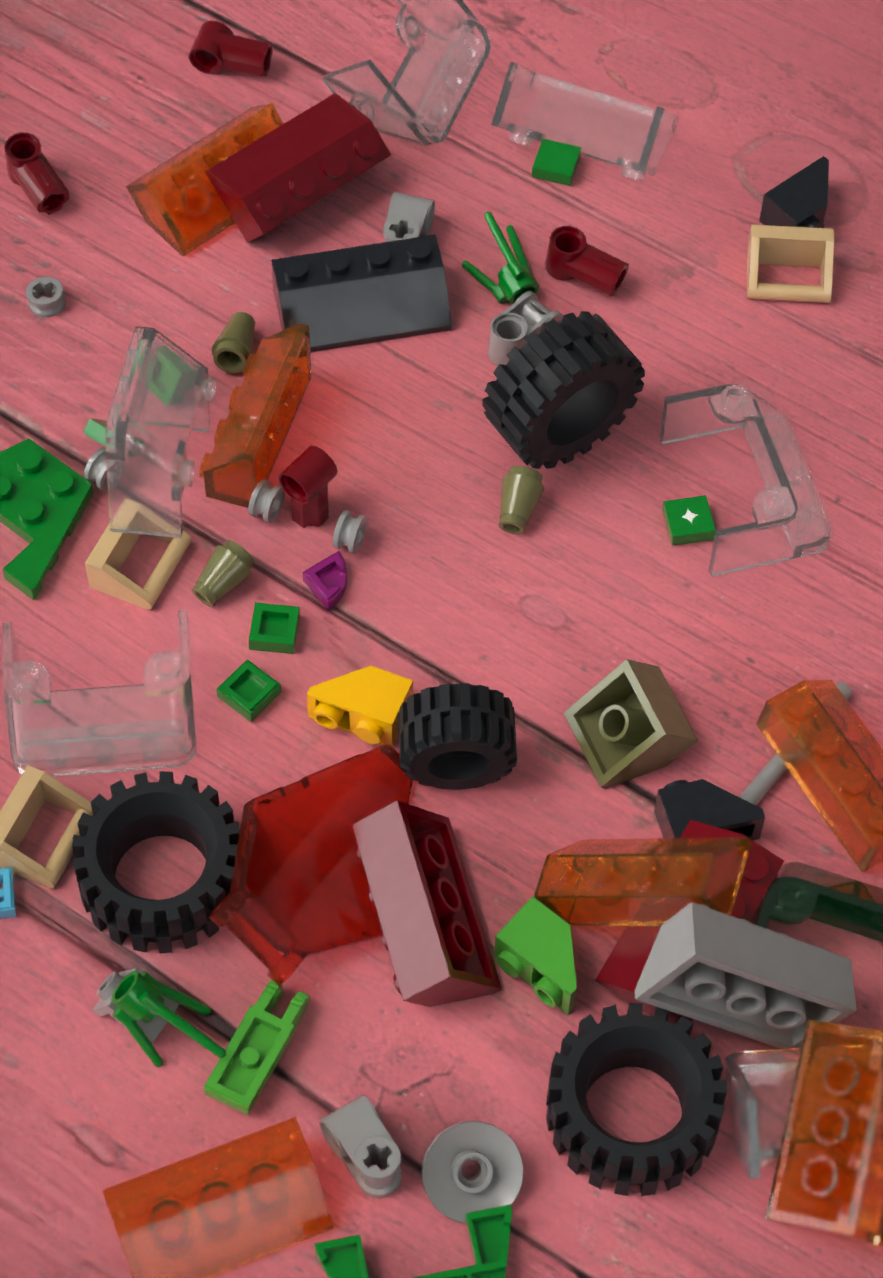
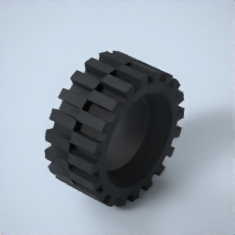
(563, 390)
(144, 813)
(645, 1044)

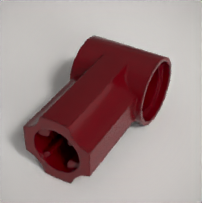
(219, 48)
(34, 173)
(573, 258)
(307, 485)

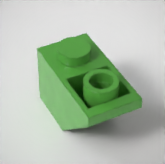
(540, 951)

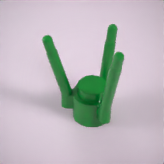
(515, 276)
(140, 998)

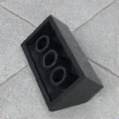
(364, 292)

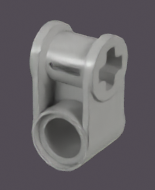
(408, 217)
(515, 324)
(361, 1141)

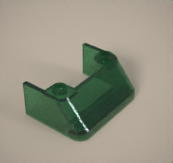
(823, 896)

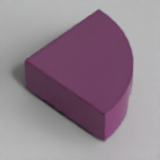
(327, 580)

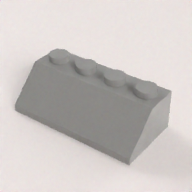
(744, 977)

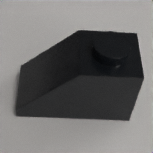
(799, 199)
(707, 804)

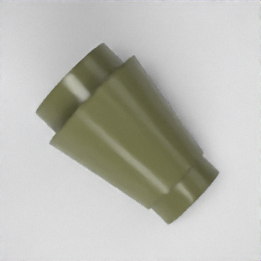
(234, 343)
(519, 497)
(223, 572)

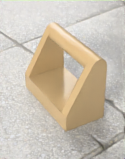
(790, 248)
(110, 555)
(20, 812)

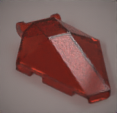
(298, 867)

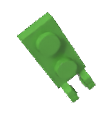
(255, 1050)

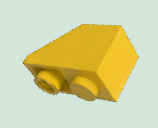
(361, 703)

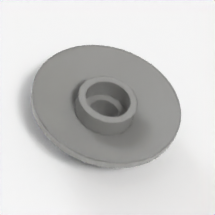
(494, 1183)

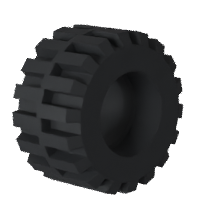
(457, 736)

